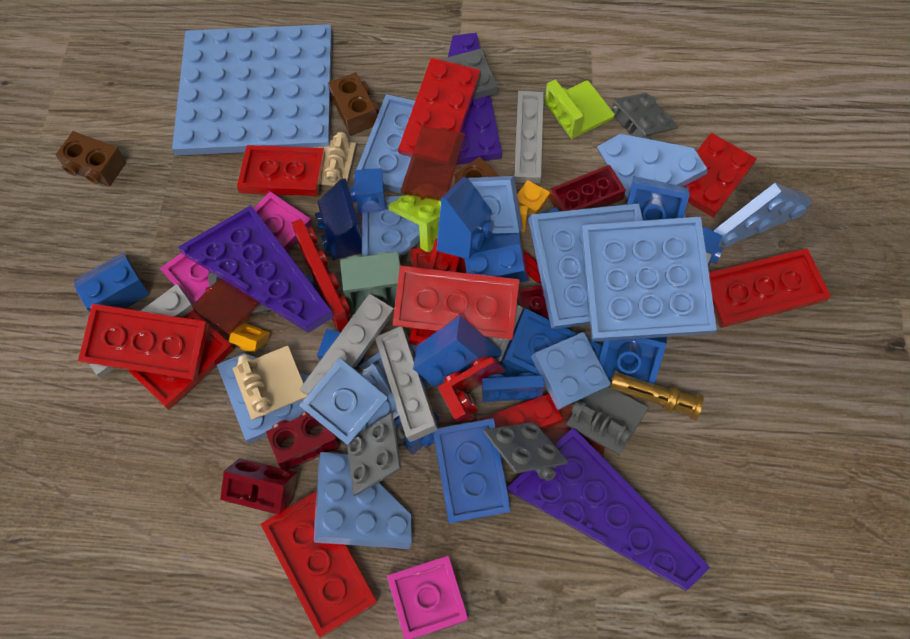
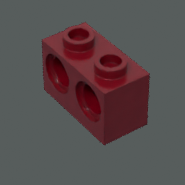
(305, 446)
(258, 486)

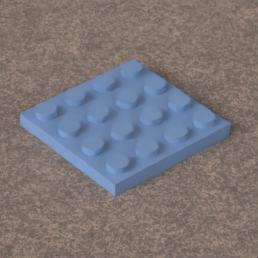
(561, 258)
(647, 279)

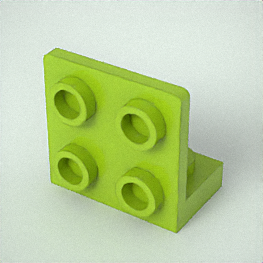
(577, 108)
(422, 212)

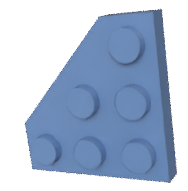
(651, 160)
(767, 210)
(388, 231)
(254, 429)
(362, 520)

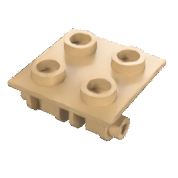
(337, 159)
(268, 382)

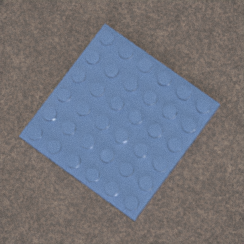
(254, 89)

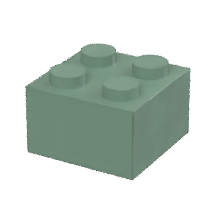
(372, 276)

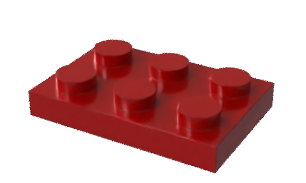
(725, 169)
(281, 170)
(170, 389)

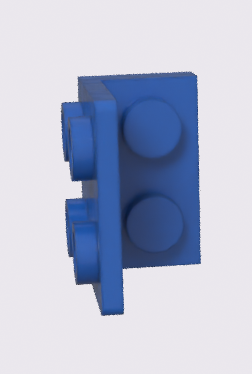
(511, 385)

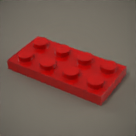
(441, 101)
(321, 274)
(766, 287)
(436, 297)
(143, 342)
(320, 573)

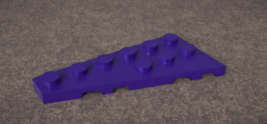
(480, 124)
(259, 266)
(608, 510)

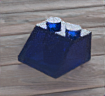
(339, 221)

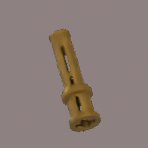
(670, 398)

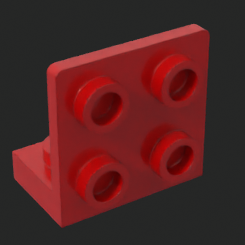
(458, 384)

